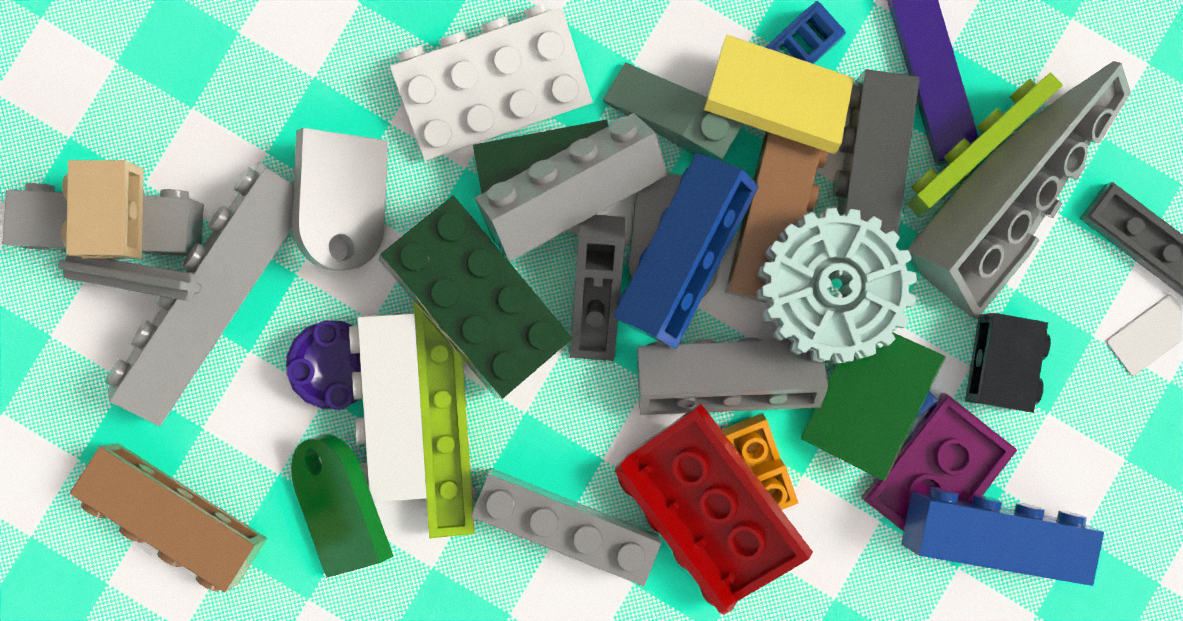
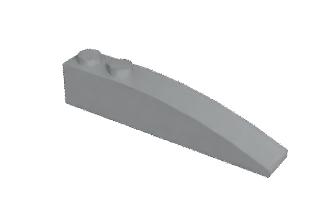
(992, 217)

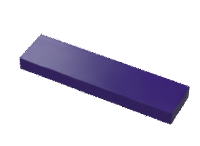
(940, 89)

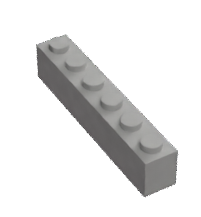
(227, 269)

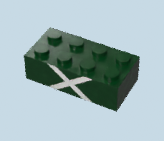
(475, 298)

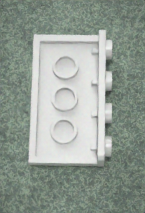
(491, 81)

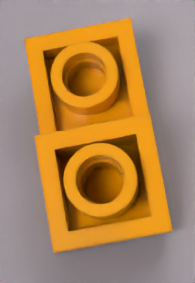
(758, 449)

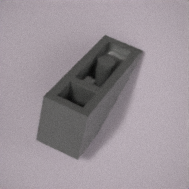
(597, 287)

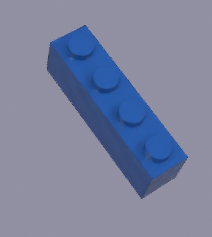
(686, 249)
(1002, 537)

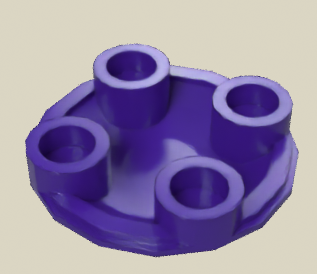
(322, 365)

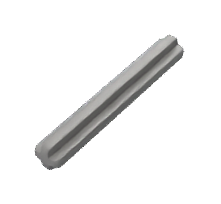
(131, 277)

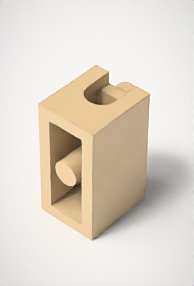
(103, 209)

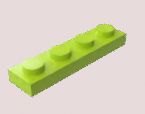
(994, 130)

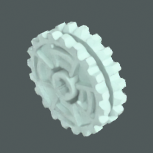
(872, 288)

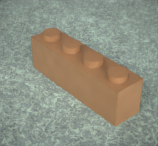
(783, 196)
(167, 517)

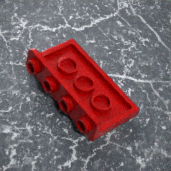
(711, 510)

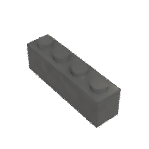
(877, 147)

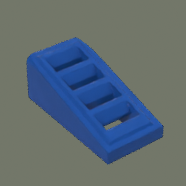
(822, 22)

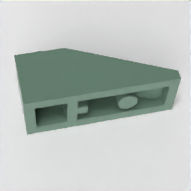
(672, 112)

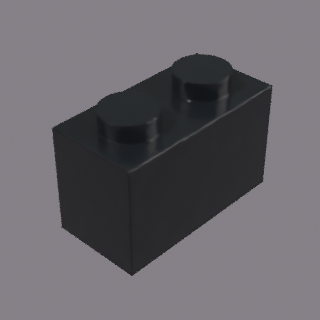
(1008, 362)

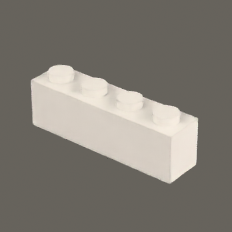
(390, 404)

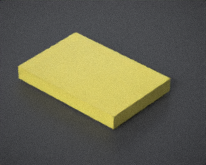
(780, 94)

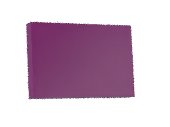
(943, 451)

